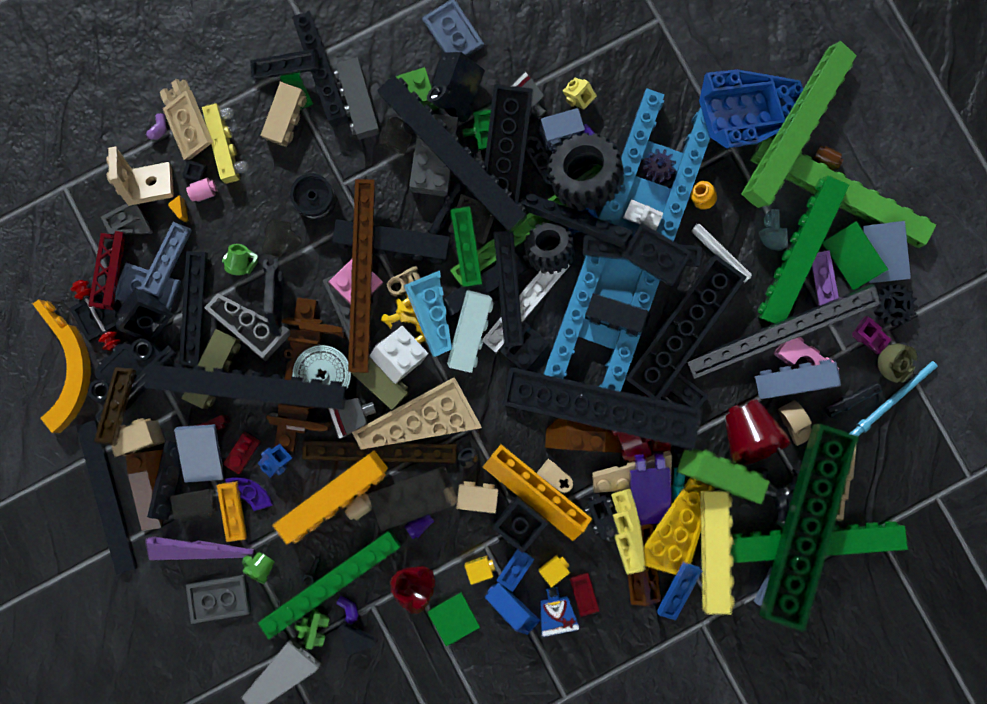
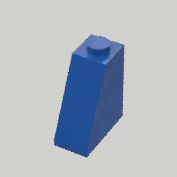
(512, 609)

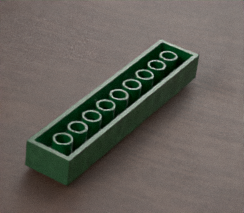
(808, 526)

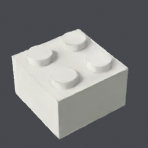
(398, 354)

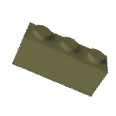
(382, 385)

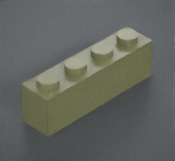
(216, 355)

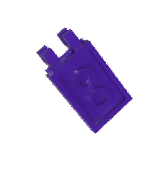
(651, 489)

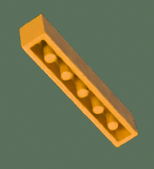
(537, 493)

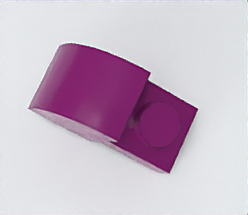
(871, 335)

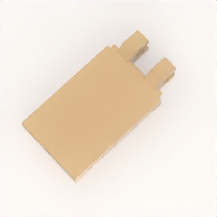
(185, 119)

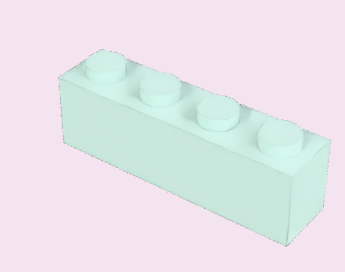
(469, 331)

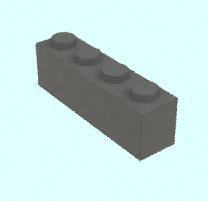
(357, 98)

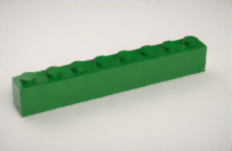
(803, 250)
(329, 584)

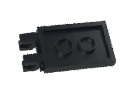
(273, 296)

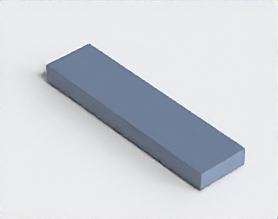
(166, 259)

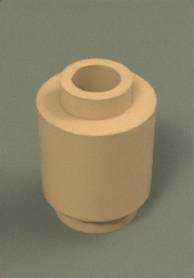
(358, 507)

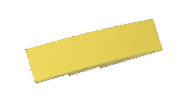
(629, 537)

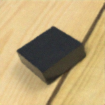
(194, 171)

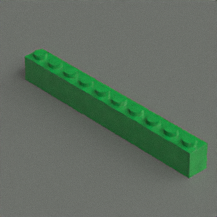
(842, 541)

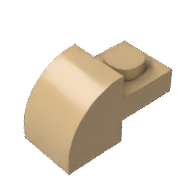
(797, 422)

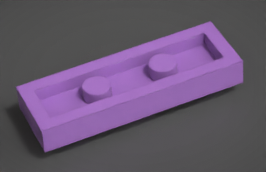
(824, 278)

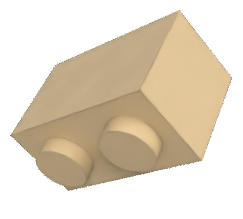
(477, 497)

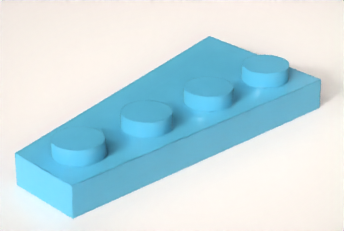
(429, 309)

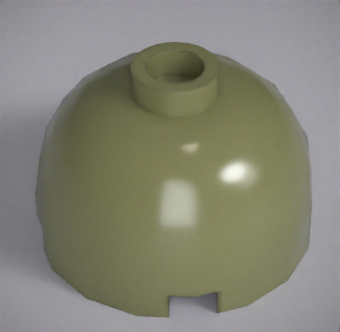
(896, 362)

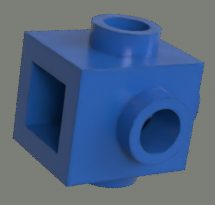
(274, 461)

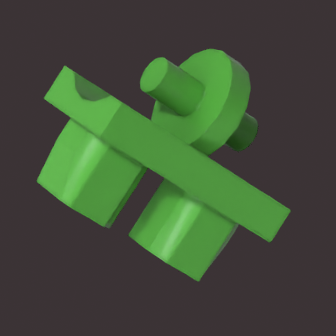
(311, 637)

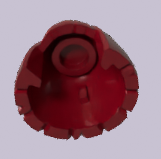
(413, 588)

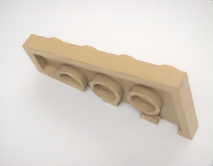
(618, 479)

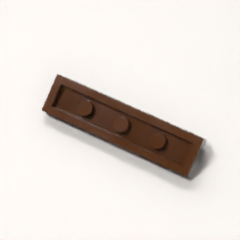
(640, 583)

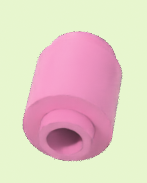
(201, 190)

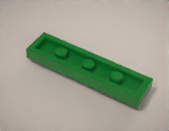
(466, 246)

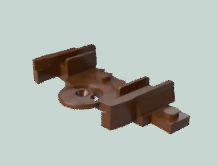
(290, 417)

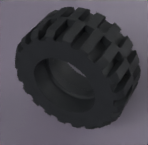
(578, 152)

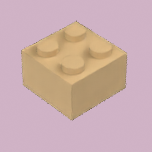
(138, 437)

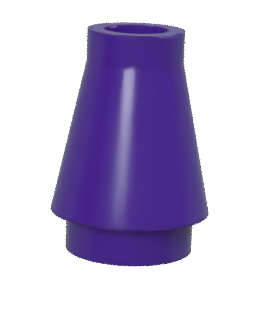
(418, 526)

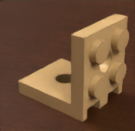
(134, 183)

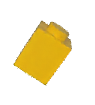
(480, 569)
(554, 570)

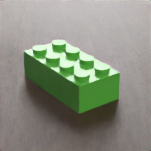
(723, 475)

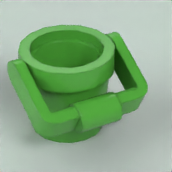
(237, 261)
(258, 567)

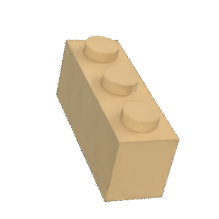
(283, 114)

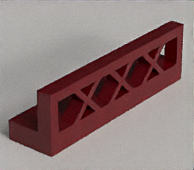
(111, 271)

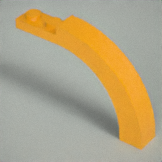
(77, 373)

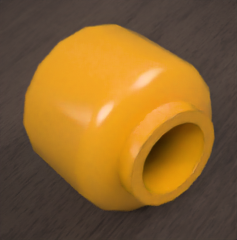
(703, 195)

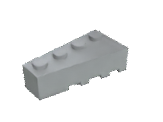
(247, 326)

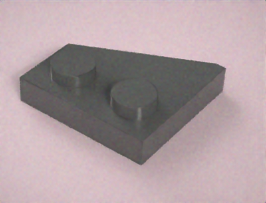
(127, 220)

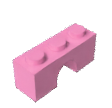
(794, 349)

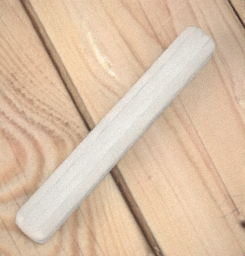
(701, 233)

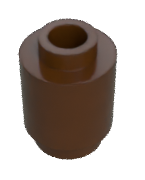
(829, 157)

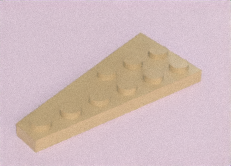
(429, 415)

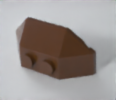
(580, 436)

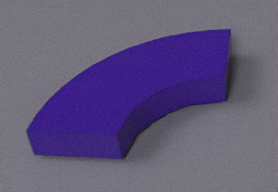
(252, 493)

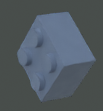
(560, 127)

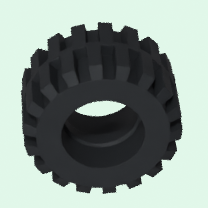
(550, 235)

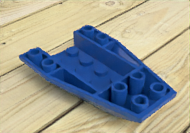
(746, 105)

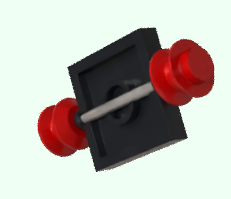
(94, 321)

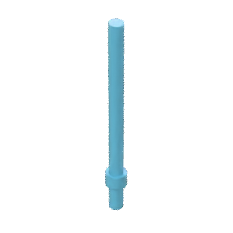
(865, 424)

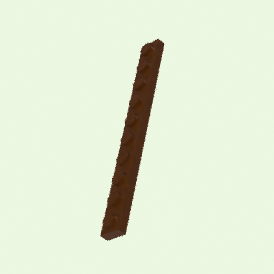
(361, 276)

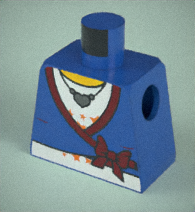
(556, 614)

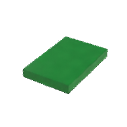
(855, 255)

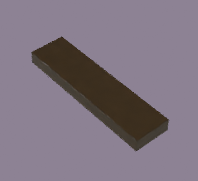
(115, 406)

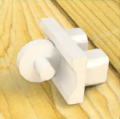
(641, 213)

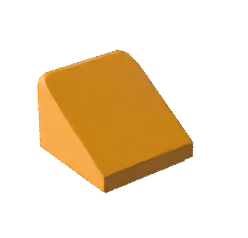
(178, 206)

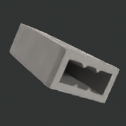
(283, 672)

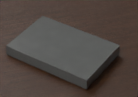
(218, 599)

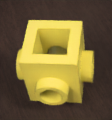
(579, 93)

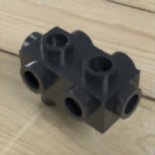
(603, 520)

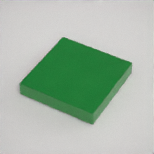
(453, 619)

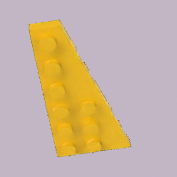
(678, 531)

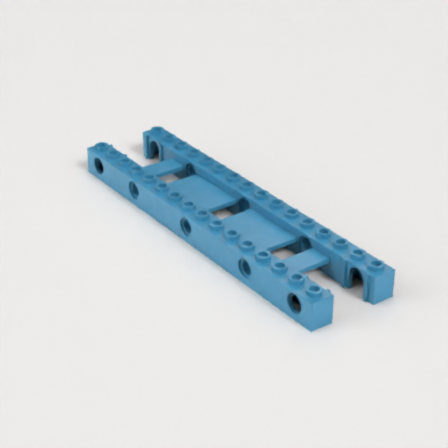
(617, 277)

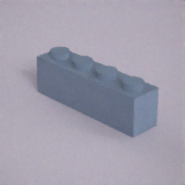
(798, 380)

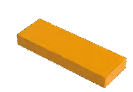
(231, 511)

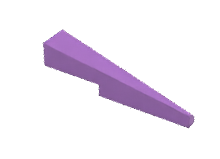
(171, 549)

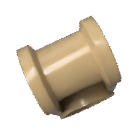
(403, 278)
(552, 474)

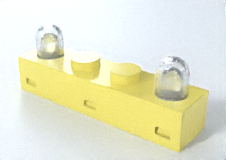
(222, 148)

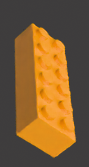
(328, 499)

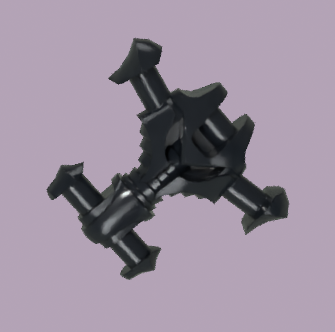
(781, 494)

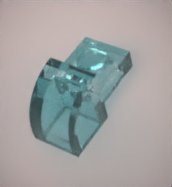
(773, 235)

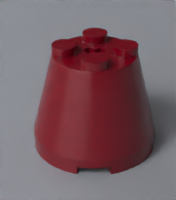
(753, 433)

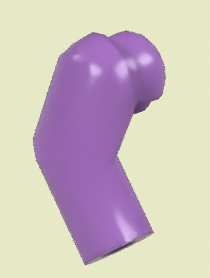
(158, 129)

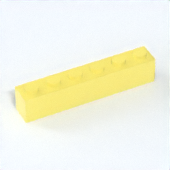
(716, 552)

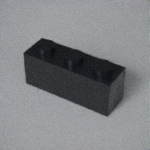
(617, 315)

